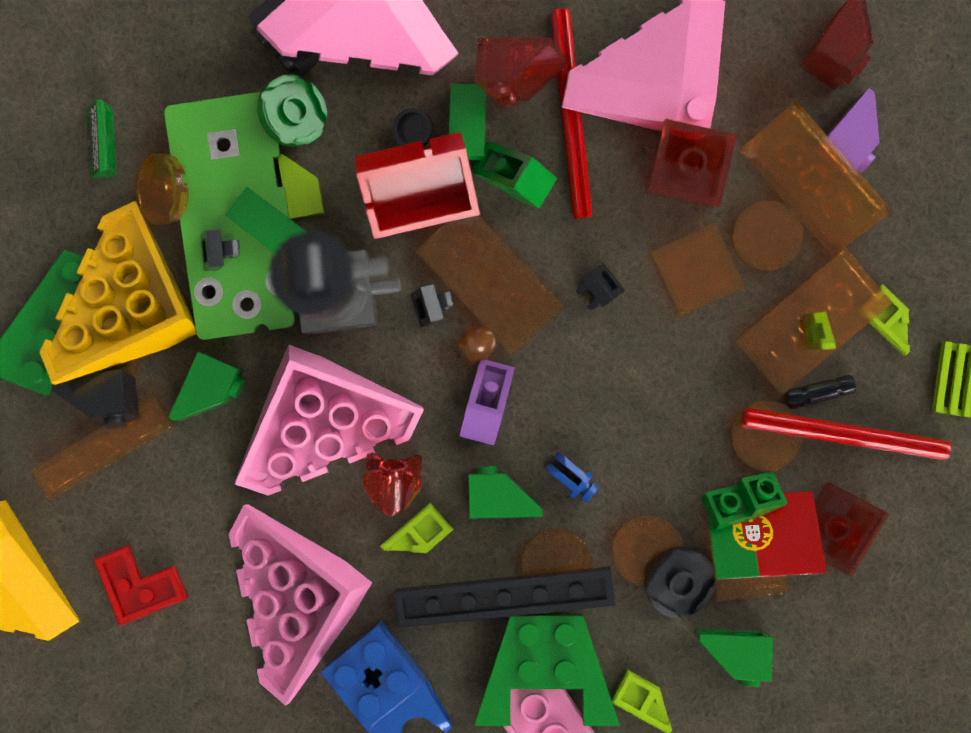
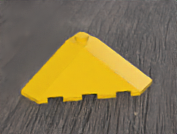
(122, 304)
(28, 590)

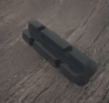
(820, 391)

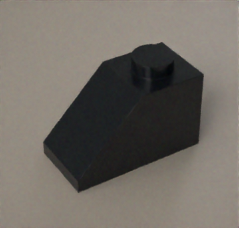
(103, 397)

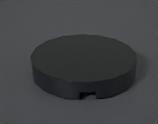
(679, 582)

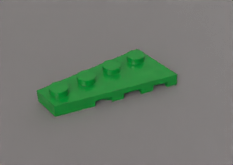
(36, 321)

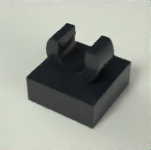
(216, 250)
(602, 285)
(430, 305)

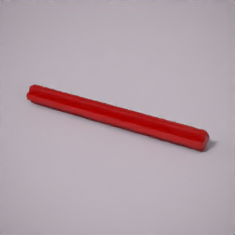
(572, 120)
(845, 433)

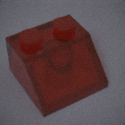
(842, 46)
(516, 67)
(690, 164)

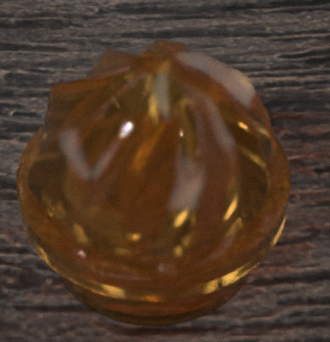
(477, 343)

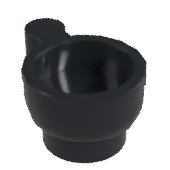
(413, 126)

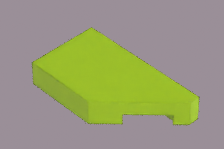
(302, 190)
(893, 323)
(818, 332)
(420, 532)
(642, 700)

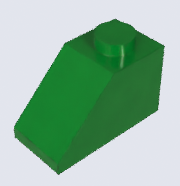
(514, 174)
(207, 387)
(498, 496)
(741, 653)

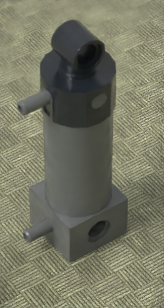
(327, 283)

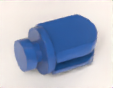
(583, 486)

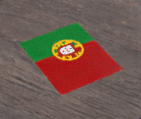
(771, 544)

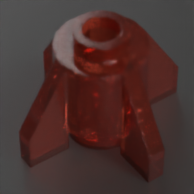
(392, 482)

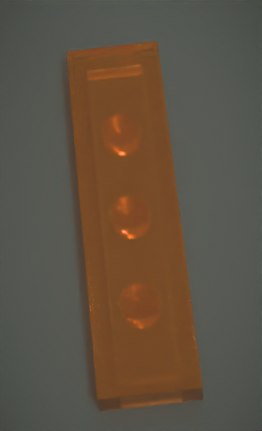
(101, 450)

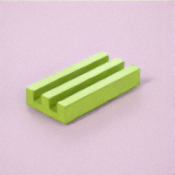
(942, 376)

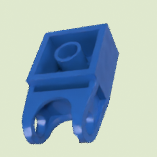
(390, 703)

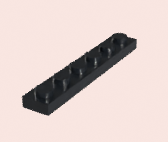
(505, 597)

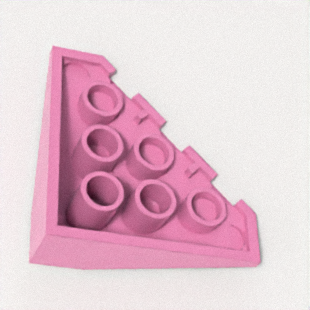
(362, 29)
(657, 72)
(317, 416)
(297, 595)

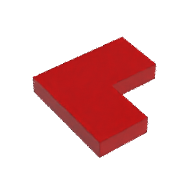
(130, 593)

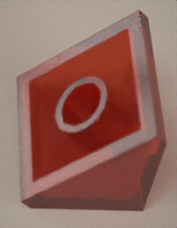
(846, 527)

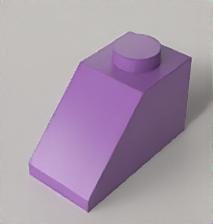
(857, 131)
(487, 402)

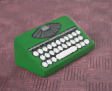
(101, 140)

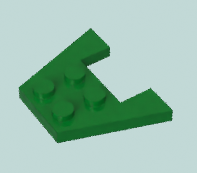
(546, 654)

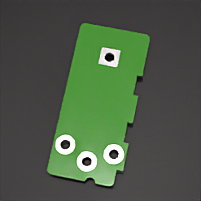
(214, 185)

